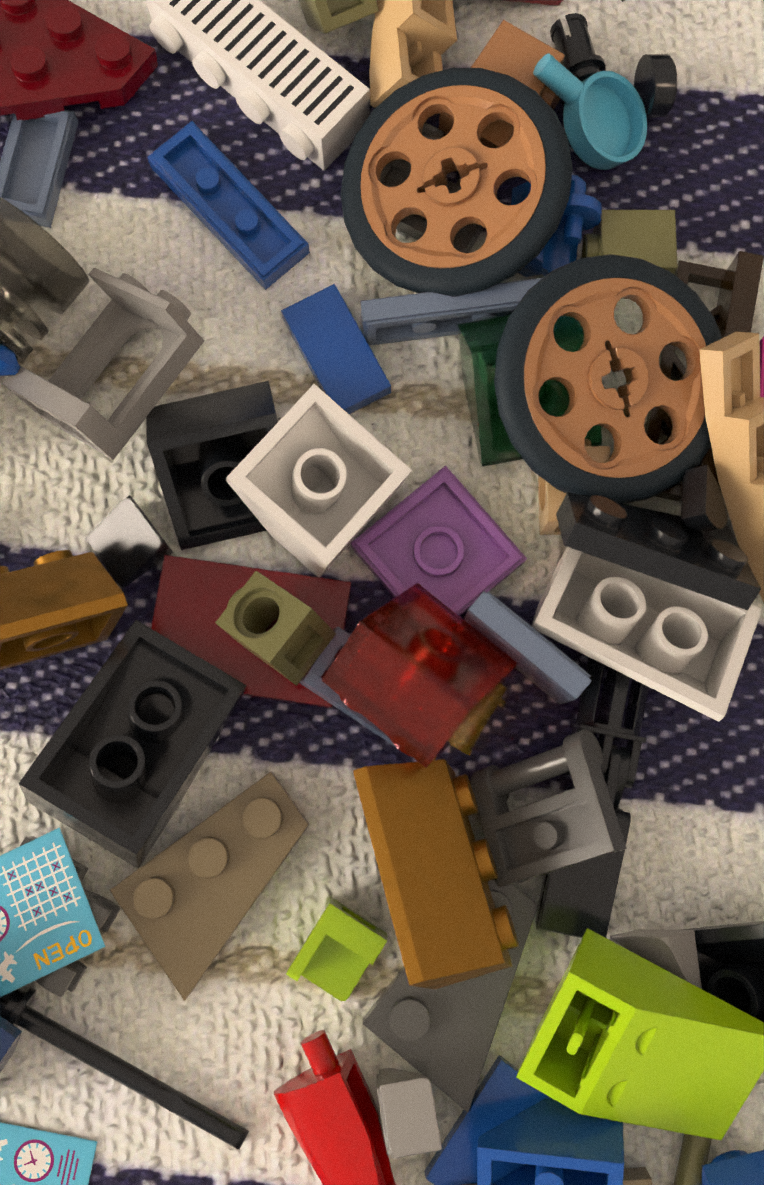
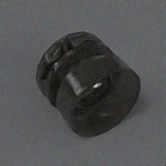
(32, 272)

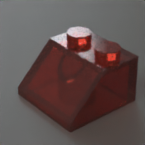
(417, 672)

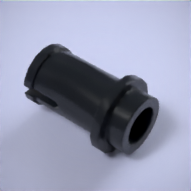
(578, 49)

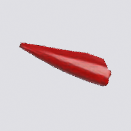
(335, 1117)

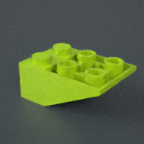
(643, 1045)

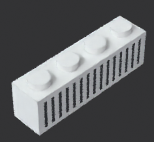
(268, 70)

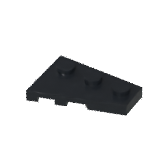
(659, 547)

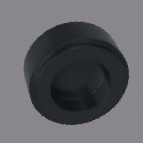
(656, 83)

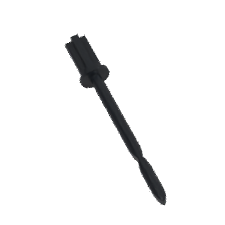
(17, 1010)

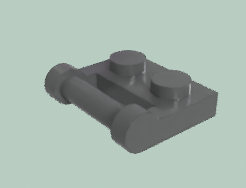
(555, 830)

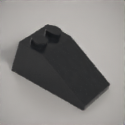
(133, 743)

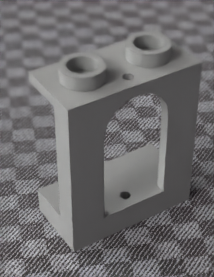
(126, 314)

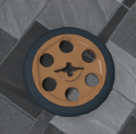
(514, 232)
(530, 356)

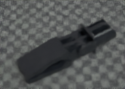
(586, 892)

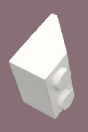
(317, 480)

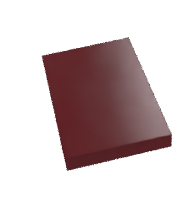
(197, 593)

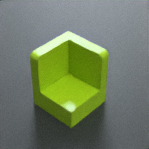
(338, 950)

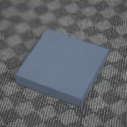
(535, 655)

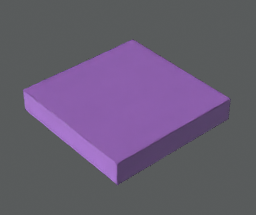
(441, 542)

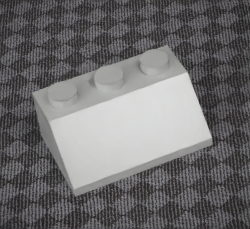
(648, 629)

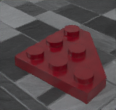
(65, 57)

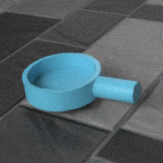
(600, 114)

